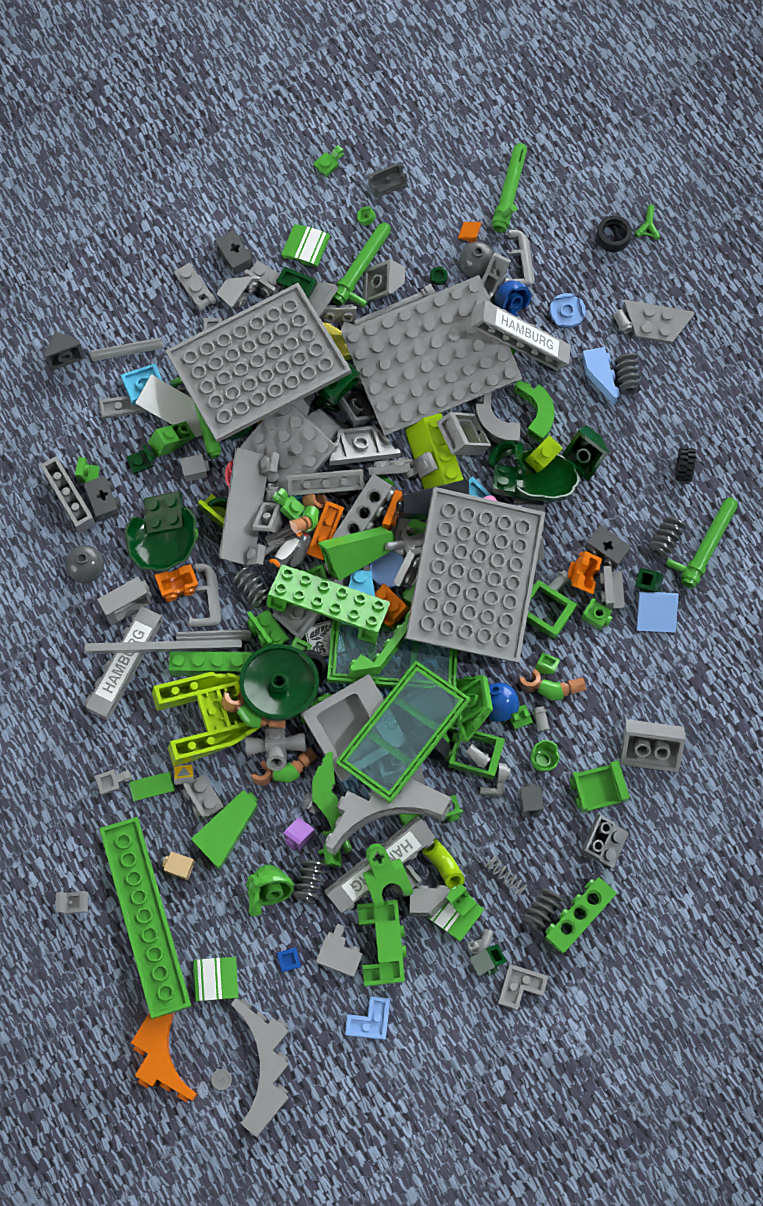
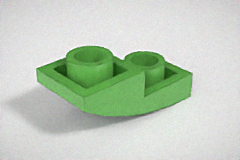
(152, 786)

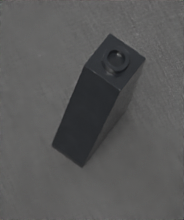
(416, 504)

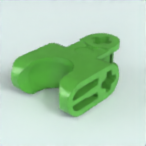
(383, 873)

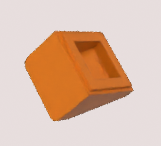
(470, 231)

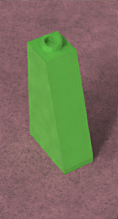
(354, 551)
(222, 833)

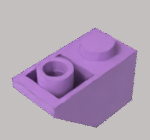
(298, 834)

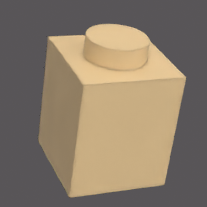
(178, 865)

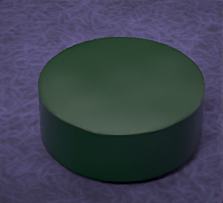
(438, 275)

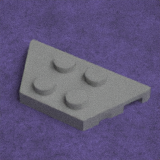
(656, 321)
(362, 445)

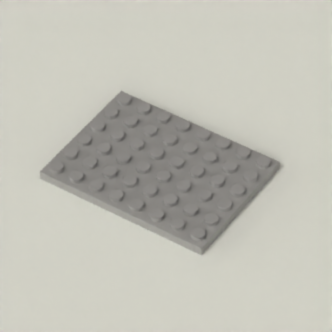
(428, 357)
(258, 362)
(475, 575)

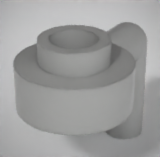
(503, 774)

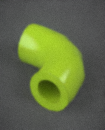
(444, 864)

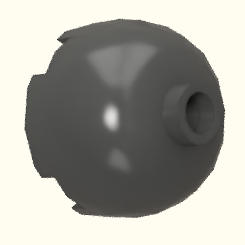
(475, 259)
(84, 564)

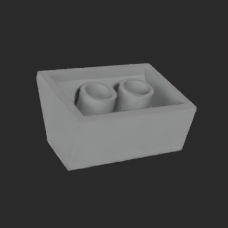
(652, 745)

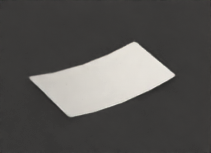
(169, 404)

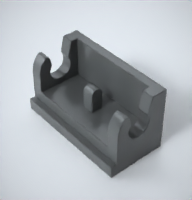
(387, 180)

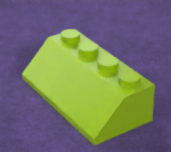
(427, 437)

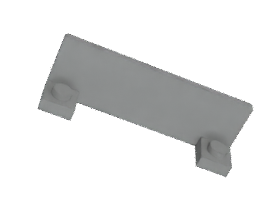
(243, 505)

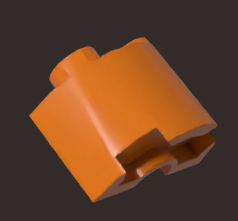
(583, 571)
(177, 583)

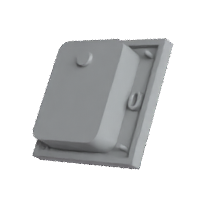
(341, 718)

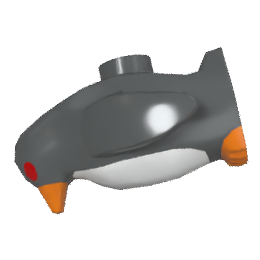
(291, 552)

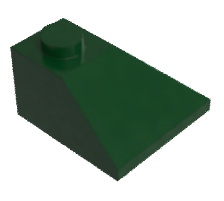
(586, 452)

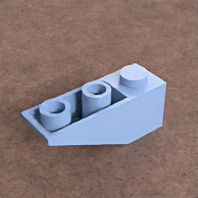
(598, 370)

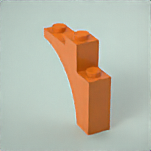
(158, 1065)

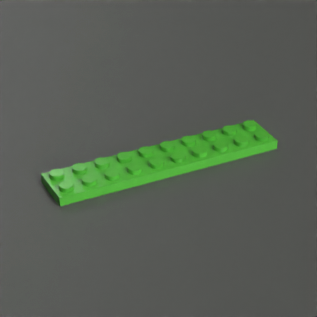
(145, 918)

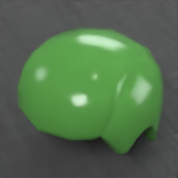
(547, 749)

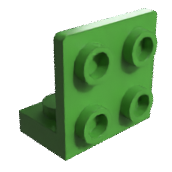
(267, 629)

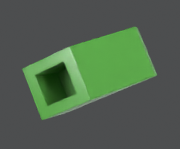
(170, 438)

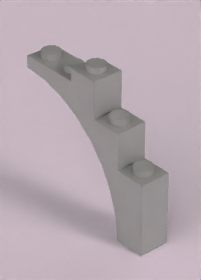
(357, 811)
(268, 1037)

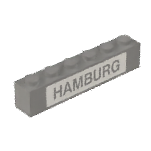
(520, 335)
(123, 665)
(401, 845)

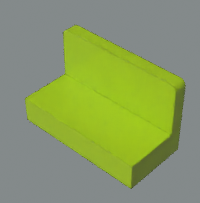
(217, 514)

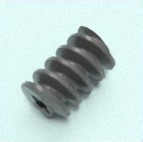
(626, 374)
(665, 537)
(251, 588)
(308, 881)
(541, 909)

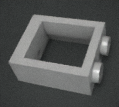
(455, 438)
(125, 600)

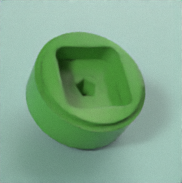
(366, 216)

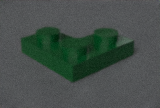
(290, 277)

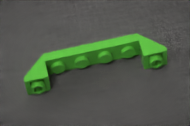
(364, 666)

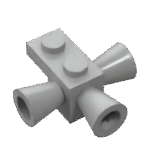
(275, 746)

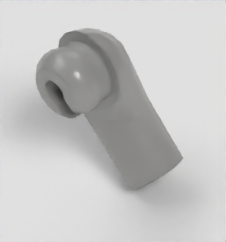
(479, 945)

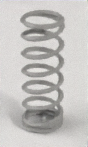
(492, 861)

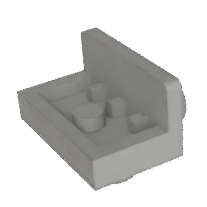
(613, 588)

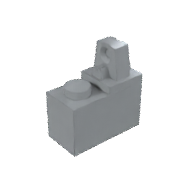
(337, 956)

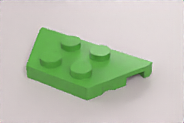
(478, 708)

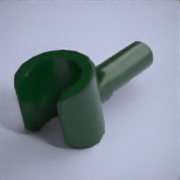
(320, 401)

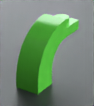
(544, 407)

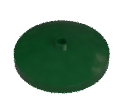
(276, 666)

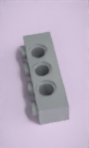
(374, 485)
(67, 494)

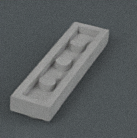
(325, 482)

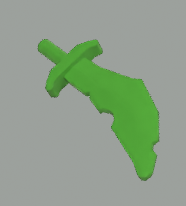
(324, 797)

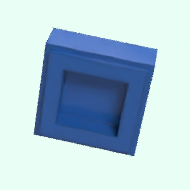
(289, 960)

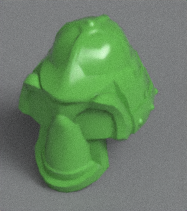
(267, 887)

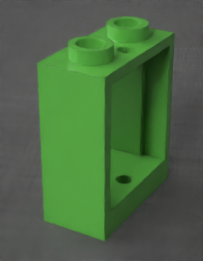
(570, 606)
(483, 737)

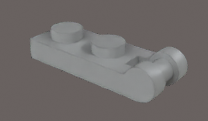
(194, 286)

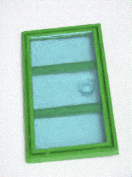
(347, 646)
(403, 731)

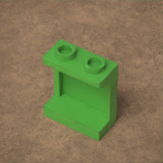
(599, 787)

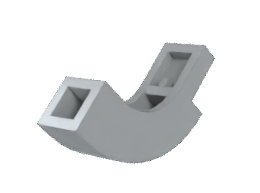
(495, 274)
(495, 429)

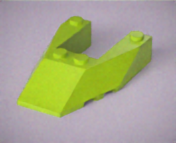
(222, 726)

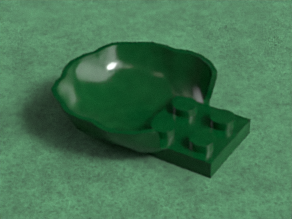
(550, 485)
(164, 534)

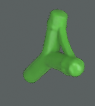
(648, 225)

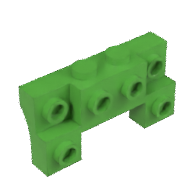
(389, 946)

